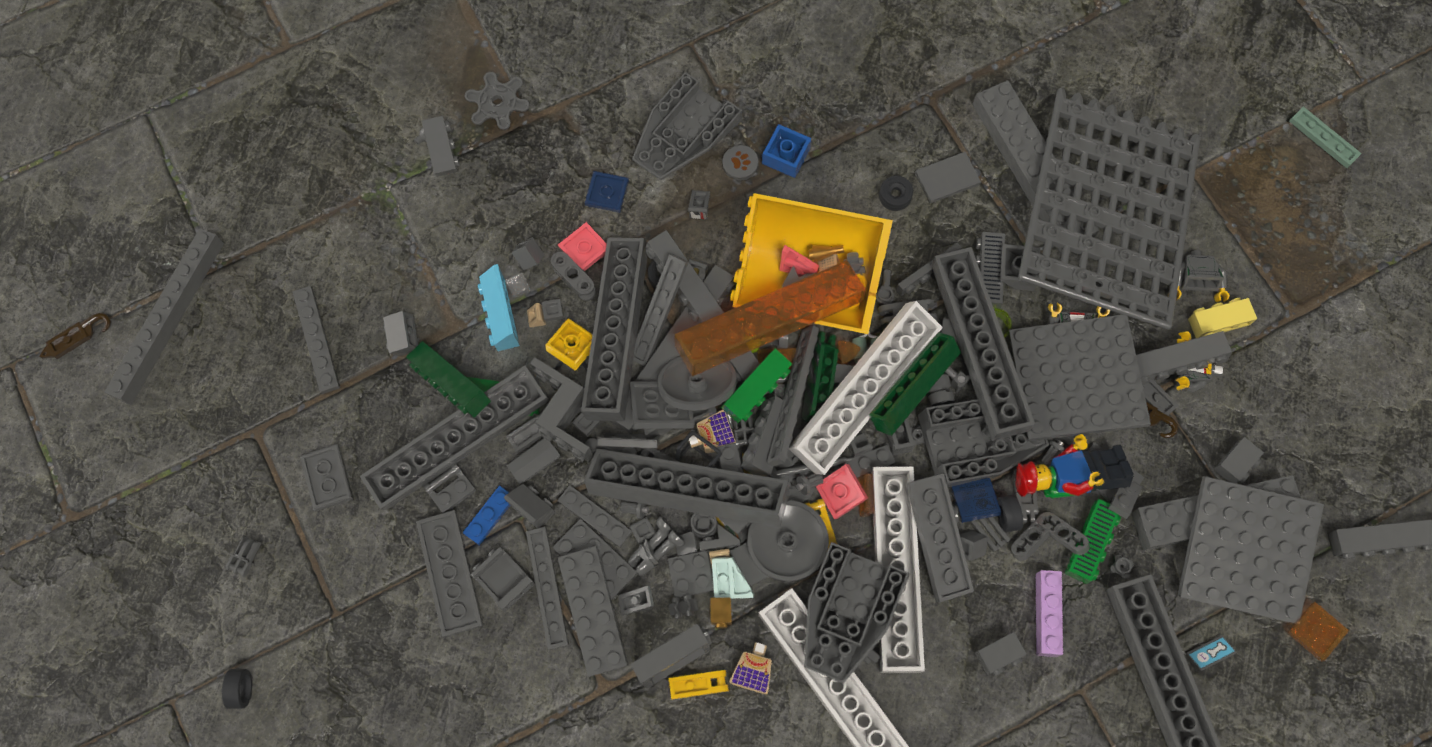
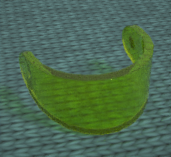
(1006, 318)

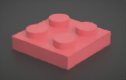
(584, 246)
(841, 491)

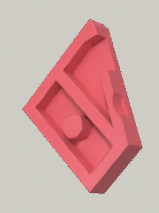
(801, 264)

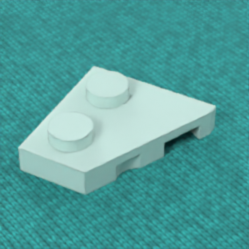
(729, 579)

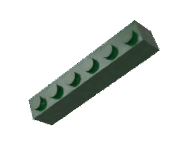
(448, 379)
(914, 384)

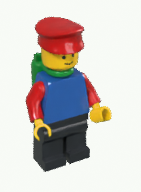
(1076, 472)

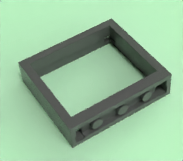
(672, 656)

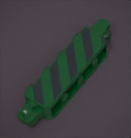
(821, 375)

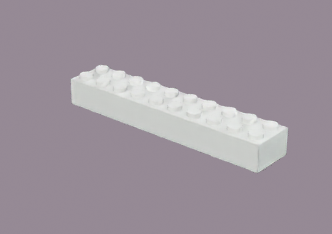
(864, 387)
(897, 546)
(848, 702)

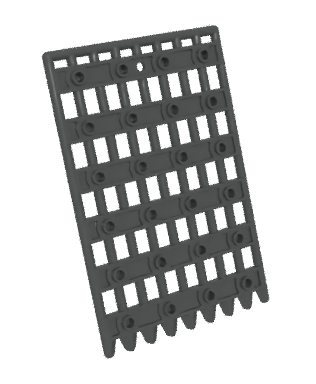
(1109, 219)

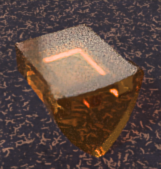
(846, 352)

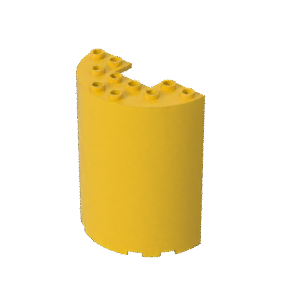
(799, 226)

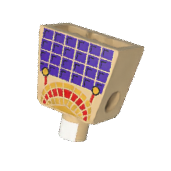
(715, 430)
(753, 670)

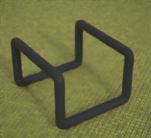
(713, 461)

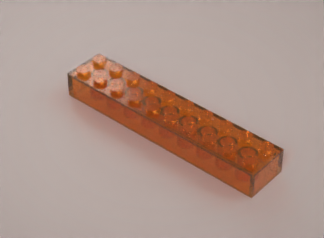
(769, 317)

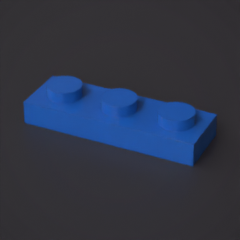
(487, 516)

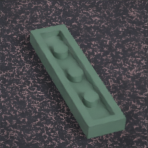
(1325, 137)

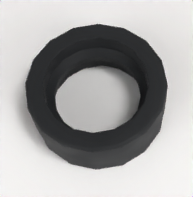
(237, 688)

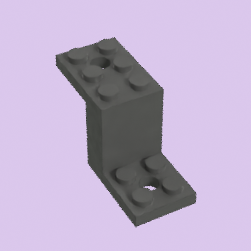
(560, 410)

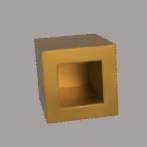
(721, 612)

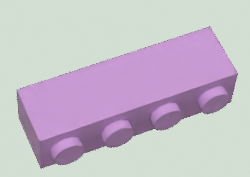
(1049, 613)

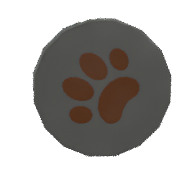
(740, 162)

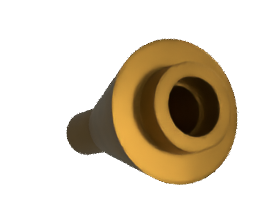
(820, 253)

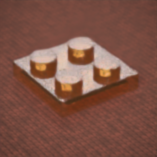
(1318, 631)

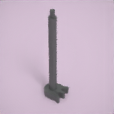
(799, 469)

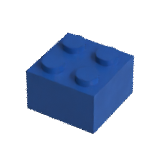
(786, 151)

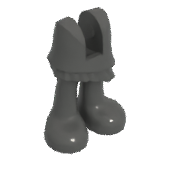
(646, 550)

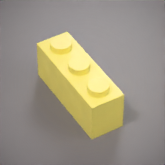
(1222, 317)

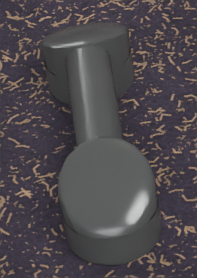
(592, 444)

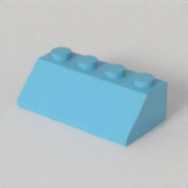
(498, 309)

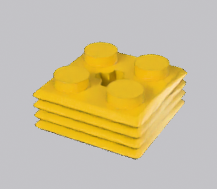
(570, 333)

